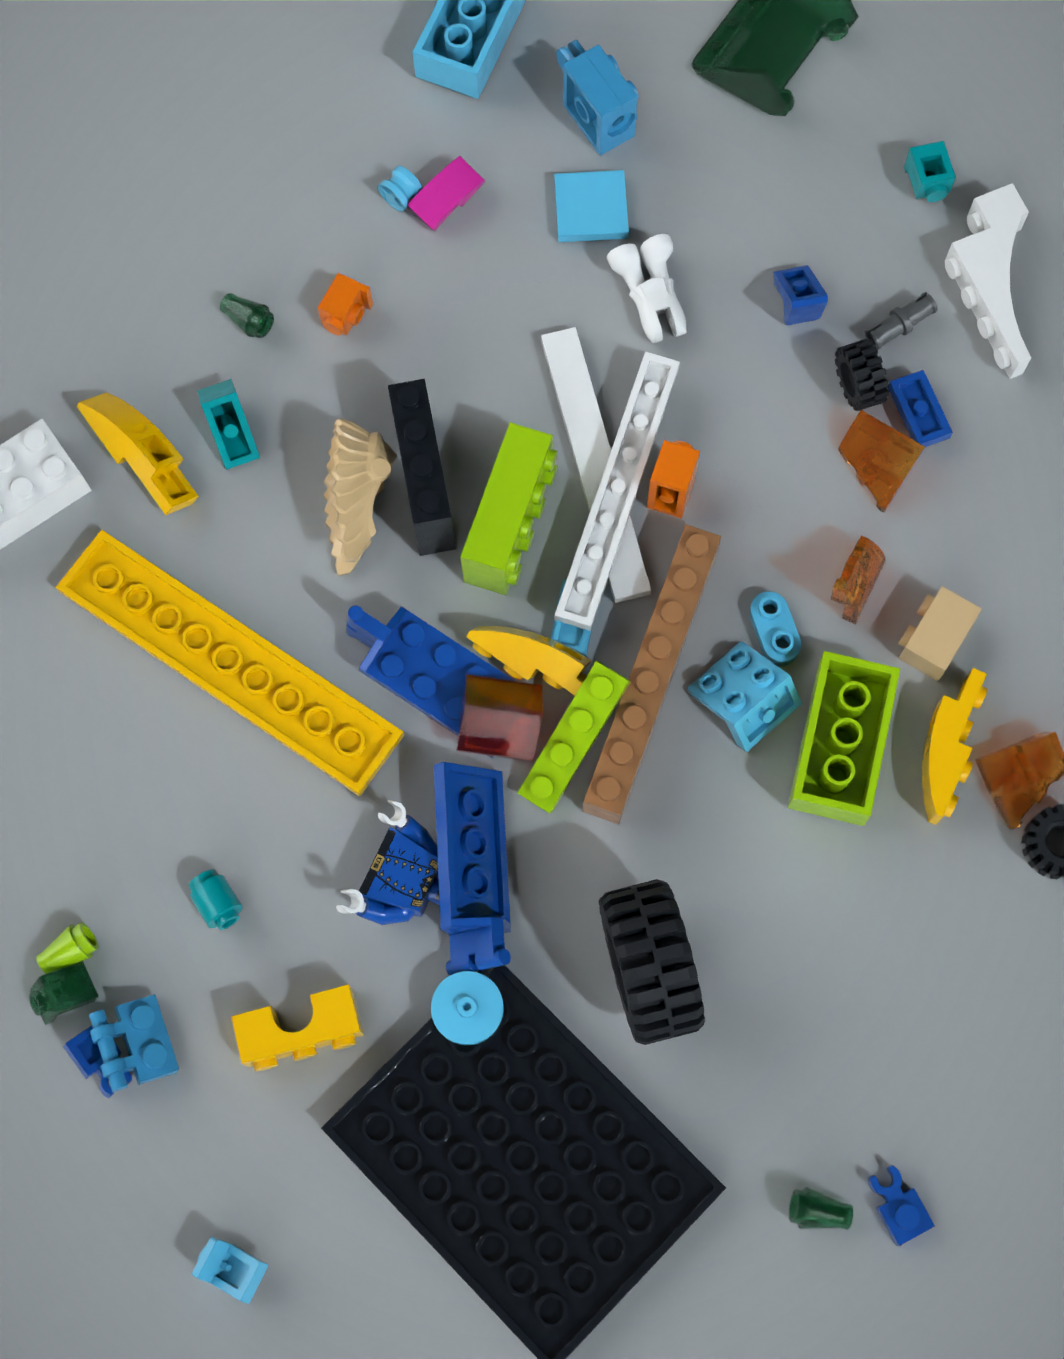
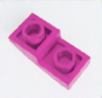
(445, 192)

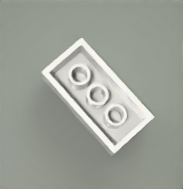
(35, 481)

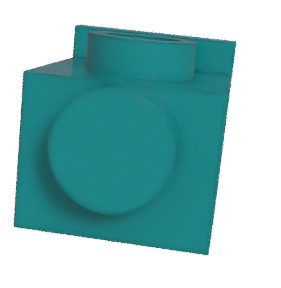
(930, 171)

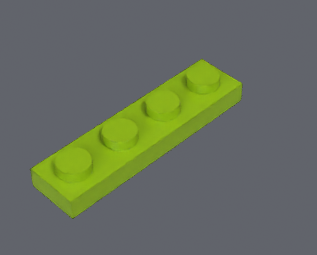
(574, 737)

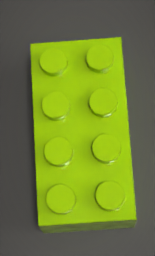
(508, 509)
(844, 738)

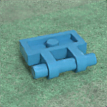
(145, 1040)

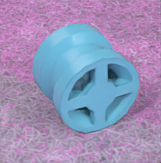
(399, 188)

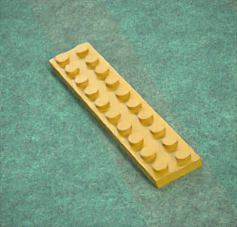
(231, 662)

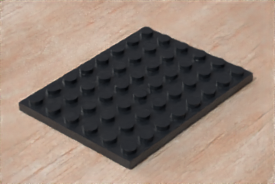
(526, 1168)

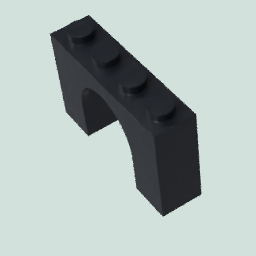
(422, 467)

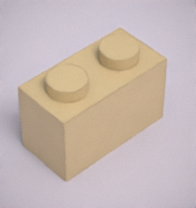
(939, 633)

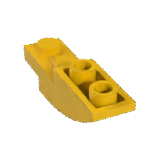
(139, 442)
(528, 653)
(944, 757)

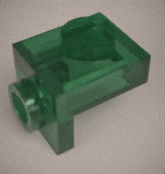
(62, 992)

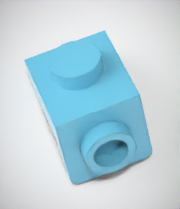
(230, 1269)

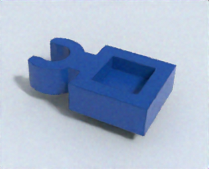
(89, 1059)
(902, 1212)

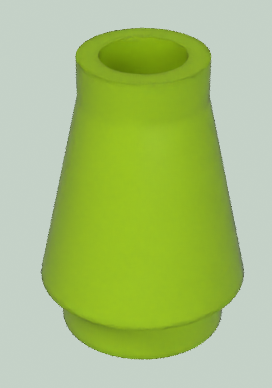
(69, 948)

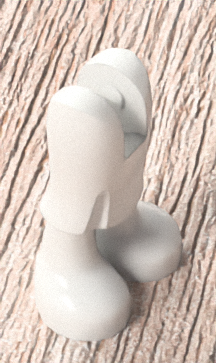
(655, 294)

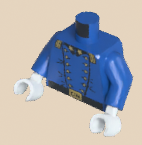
(400, 876)

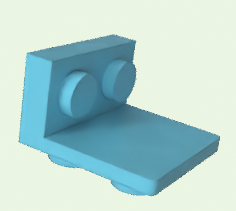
(747, 694)

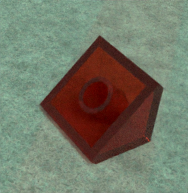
(500, 718)

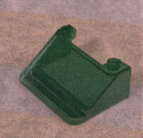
(766, 43)

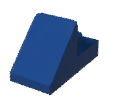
(801, 294)

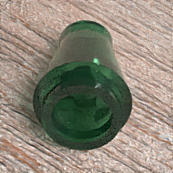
(248, 315)
(818, 1211)

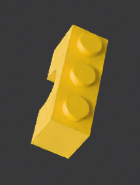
(264, 1041)

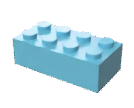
(464, 42)

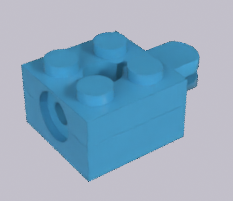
(598, 96)

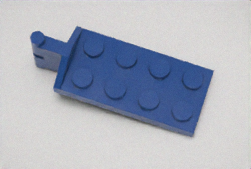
(418, 663)
(472, 865)

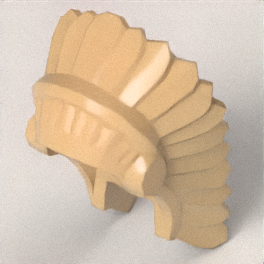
(355, 478)

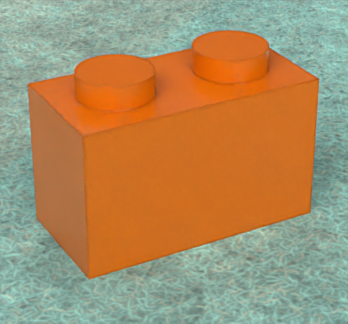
(673, 478)

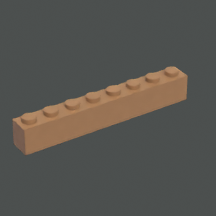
(651, 675)

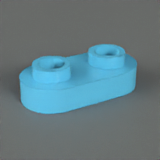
(774, 627)

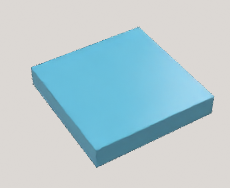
(591, 206)

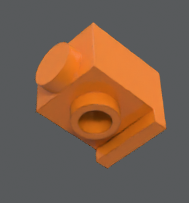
(344, 304)

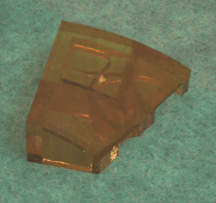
(879, 456)
(858, 578)
(1022, 774)

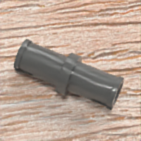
(901, 320)

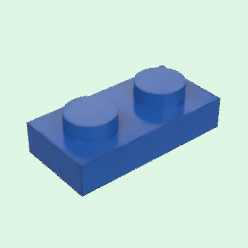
(920, 409)

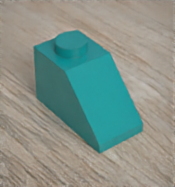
(228, 424)

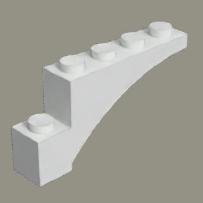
(983, 273)

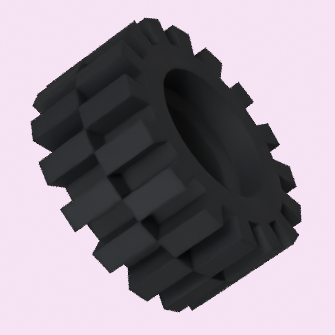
(861, 374)
(1036, 843)

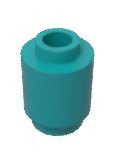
(215, 899)

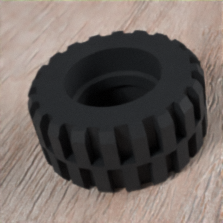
(652, 961)

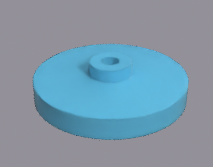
(467, 1008)

